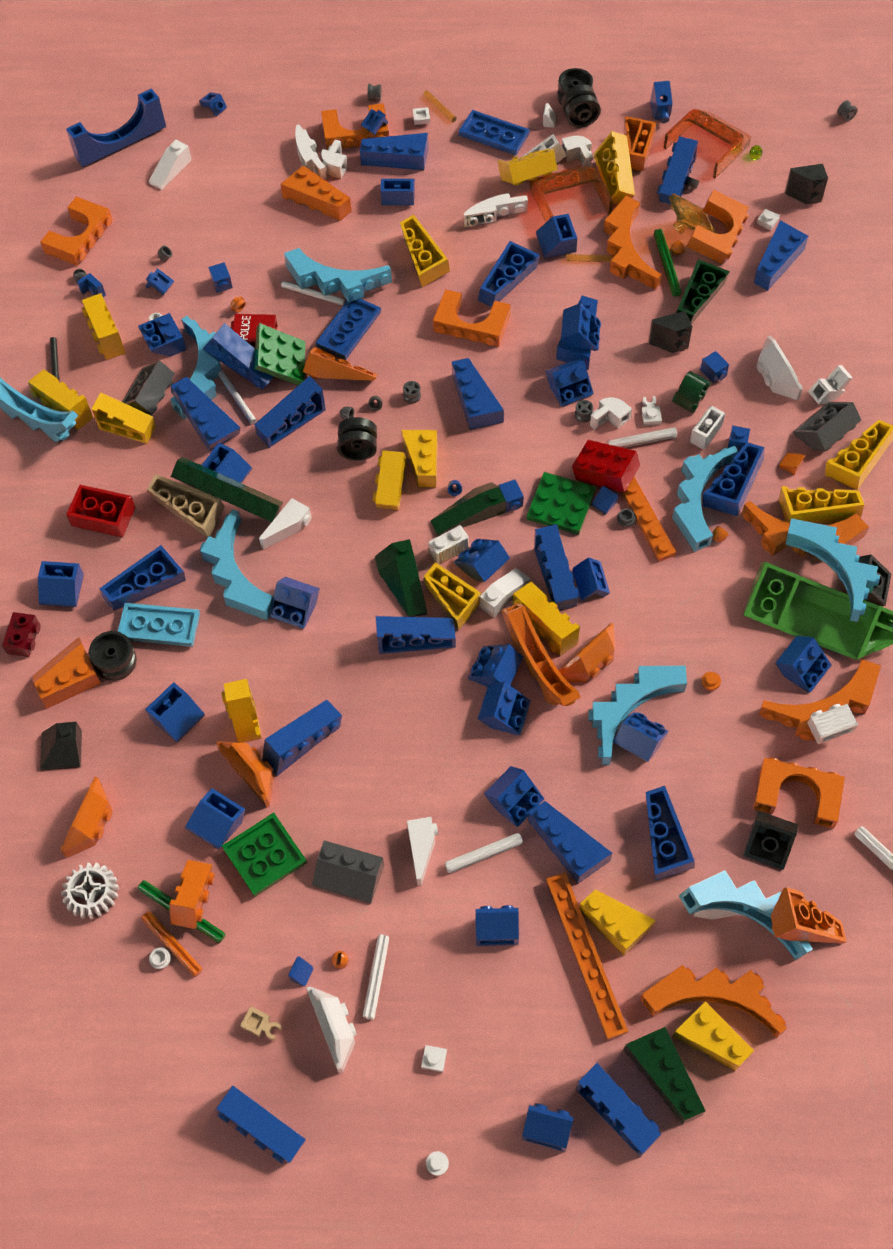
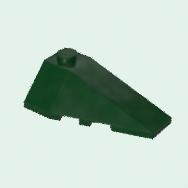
(472, 508)
(399, 570)

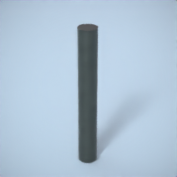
(54, 357)

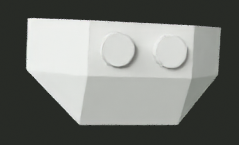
(778, 371)
(334, 1025)

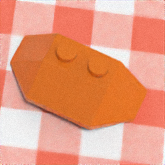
(591, 658)
(249, 767)
(89, 821)

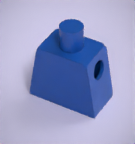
(661, 107)

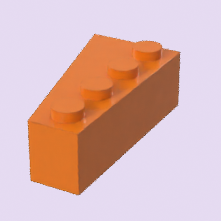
(316, 193)

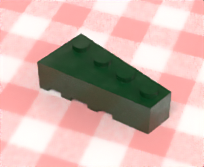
(702, 288)
(665, 1071)

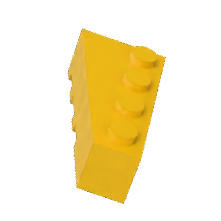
(615, 166)
(425, 254)
(103, 326)
(60, 397)
(859, 458)
(820, 505)
(547, 619)

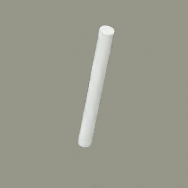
(313, 293)
(237, 397)

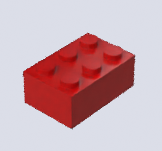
(606, 465)
(101, 511)

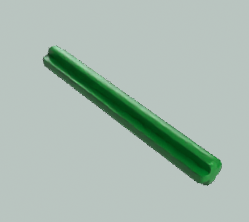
(667, 262)
(164, 900)

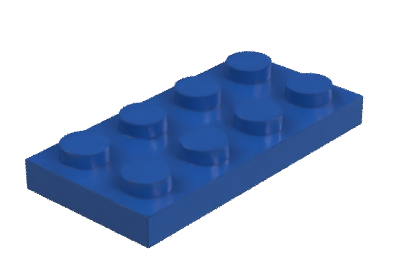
(494, 132)
(348, 328)

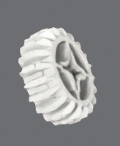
(106, 890)

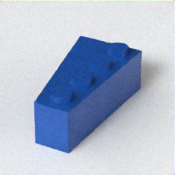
(395, 151)
(679, 167)
(781, 252)
(507, 273)
(564, 351)
(237, 355)
(476, 398)
(205, 416)
(733, 485)
(555, 567)
(144, 578)
(414, 633)
(300, 736)
(668, 842)
(569, 843)
(618, 1110)
(260, 1124)

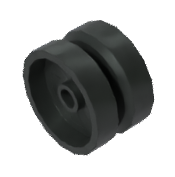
(571, 78)
(581, 106)
(357, 438)
(112, 655)

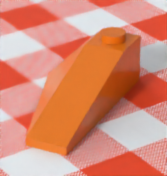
(324, 365)
(802, 921)

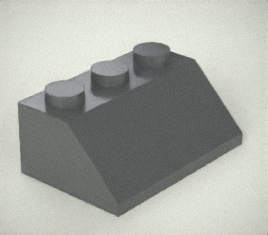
(149, 387)
(828, 425)
(347, 871)

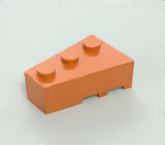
(640, 138)
(191, 894)

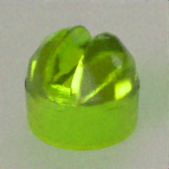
(755, 152)

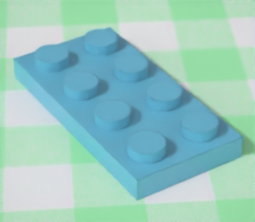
(159, 624)

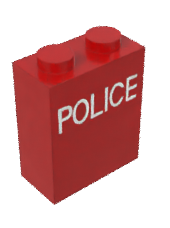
(246, 325)

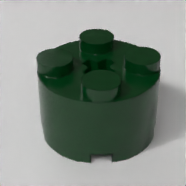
(691, 391)

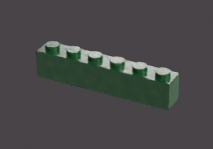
(226, 489)

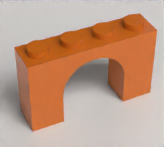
(349, 138)
(719, 245)
(76, 248)
(488, 331)
(826, 787)

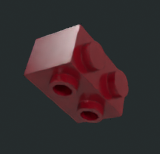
(21, 634)

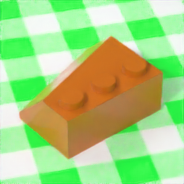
(65, 675)

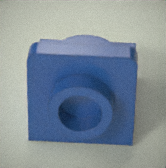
(213, 101)
(374, 121)
(159, 281)
(90, 283)

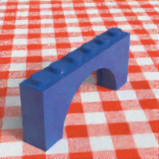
(145, 121)

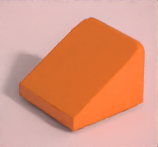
(792, 462)

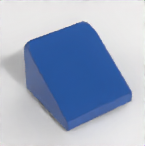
(605, 500)
(300, 971)

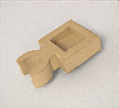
(258, 1022)

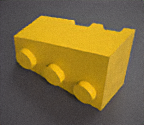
(528, 167)
(122, 419)
(422, 454)
(390, 480)
(452, 594)
(242, 710)
(615, 920)
(713, 1037)

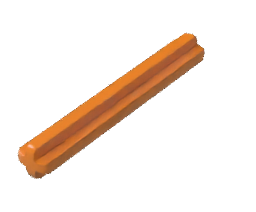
(171, 943)

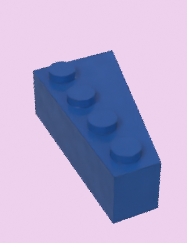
(291, 413)

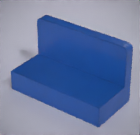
(590, 578)

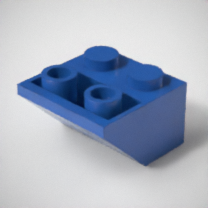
(397, 191)
(557, 236)
(580, 328)
(163, 336)
(570, 381)
(227, 462)
(482, 559)
(59, 583)
(293, 602)
(803, 663)
(495, 665)
(504, 708)
(174, 712)
(640, 736)
(514, 795)
(215, 818)
(497, 926)
(547, 1127)

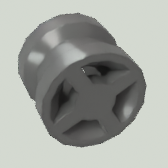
(374, 92)
(847, 110)
(410, 387)
(583, 406)

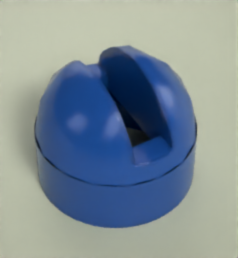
(450, 487)

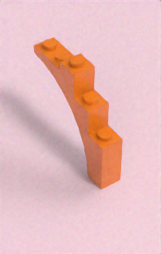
(619, 244)
(776, 531)
(526, 641)
(855, 694)
(742, 994)

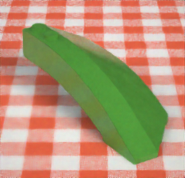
(817, 611)

